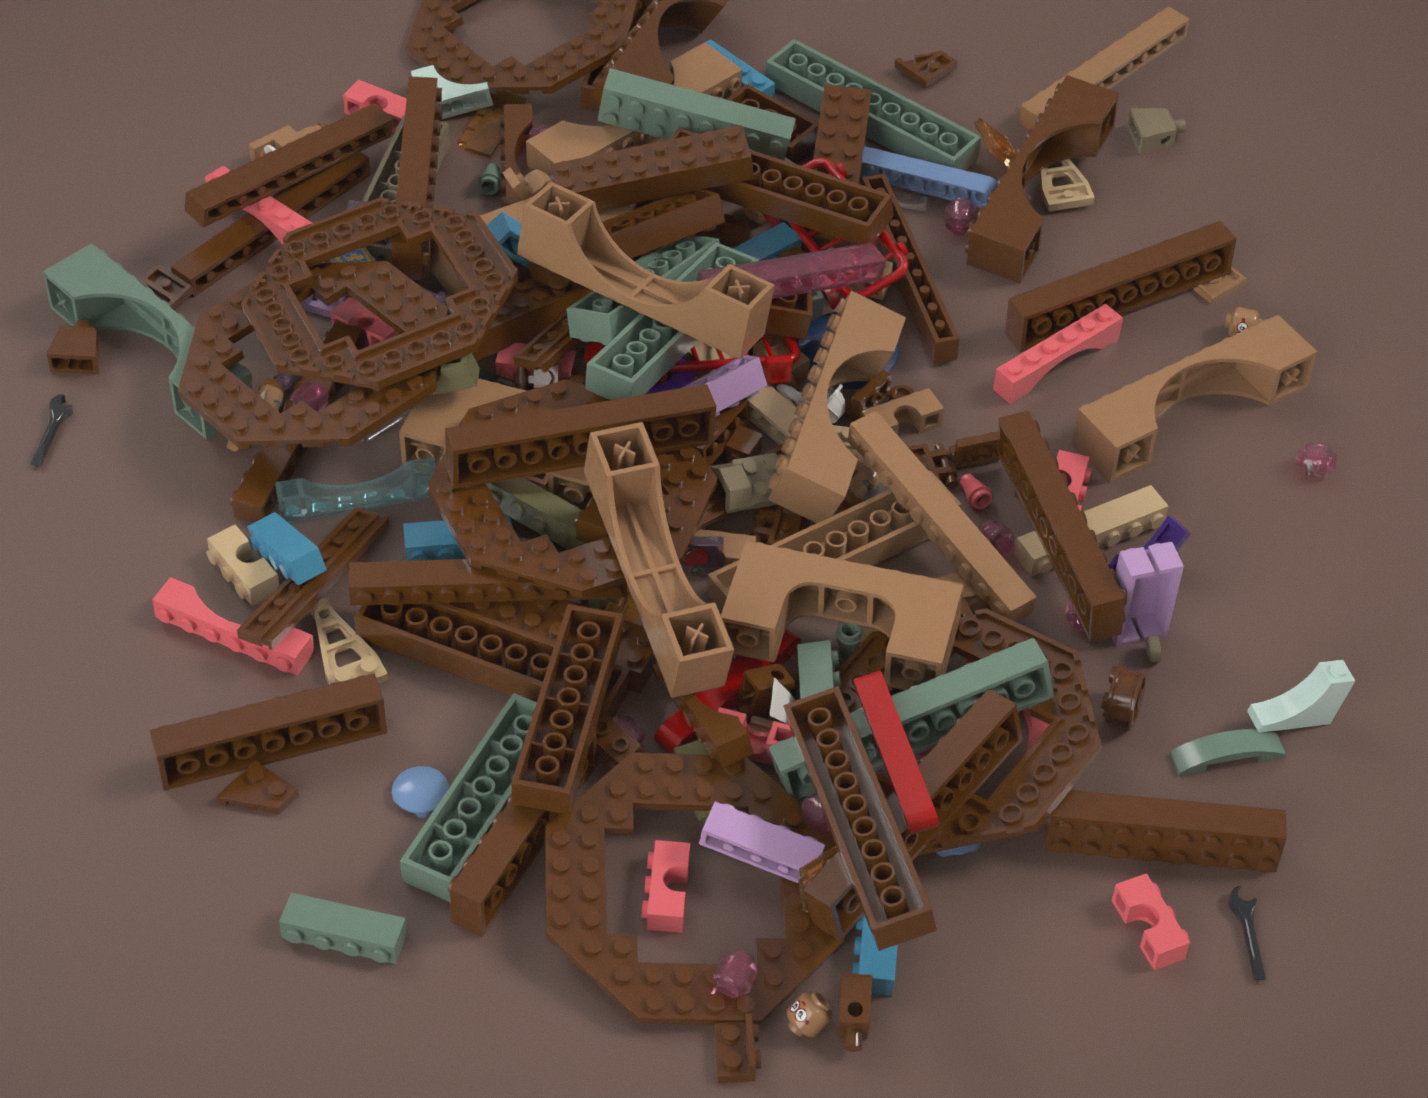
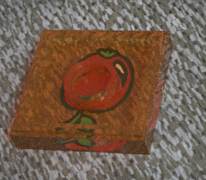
(995, 141)

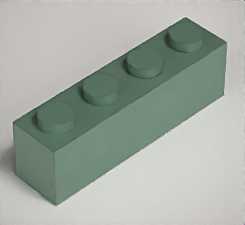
(818, 667)
(343, 928)

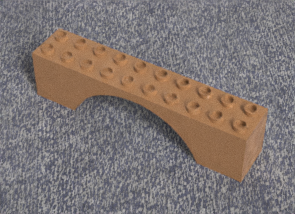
(697, 70)
(569, 239)
(1256, 363)
(815, 461)
(681, 627)

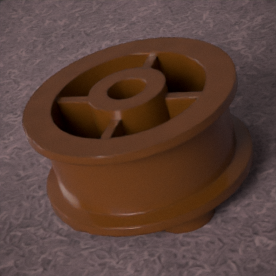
(1125, 695)

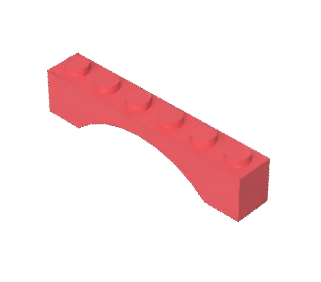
(270, 212)
(1023, 372)
(182, 607)

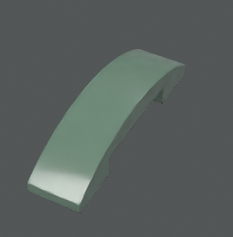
(1226, 747)

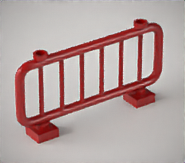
(897, 250)
(776, 368)

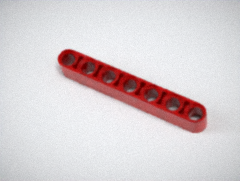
(675, 730)
(896, 753)

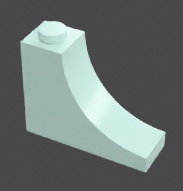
(457, 97)
(1307, 704)

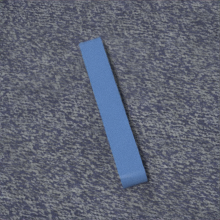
(928, 177)

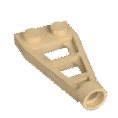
(1068, 195)
(328, 621)

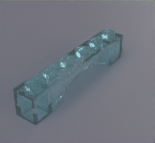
(306, 499)

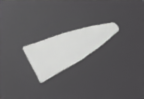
(780, 697)

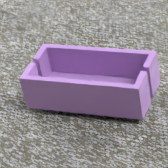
(1151, 589)

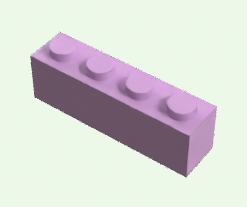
(734, 381)
(758, 841)

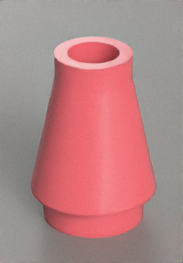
(977, 494)

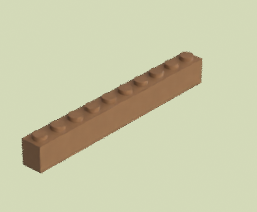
(1118, 60)
(941, 517)

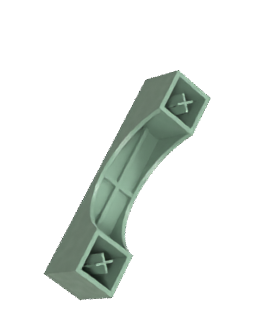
(108, 297)

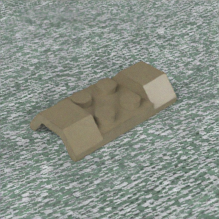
(747, 481)

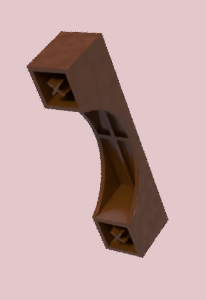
(641, 52)
(1009, 228)

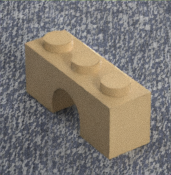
(251, 580)

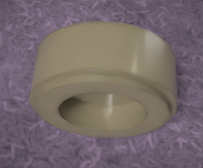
(1153, 648)

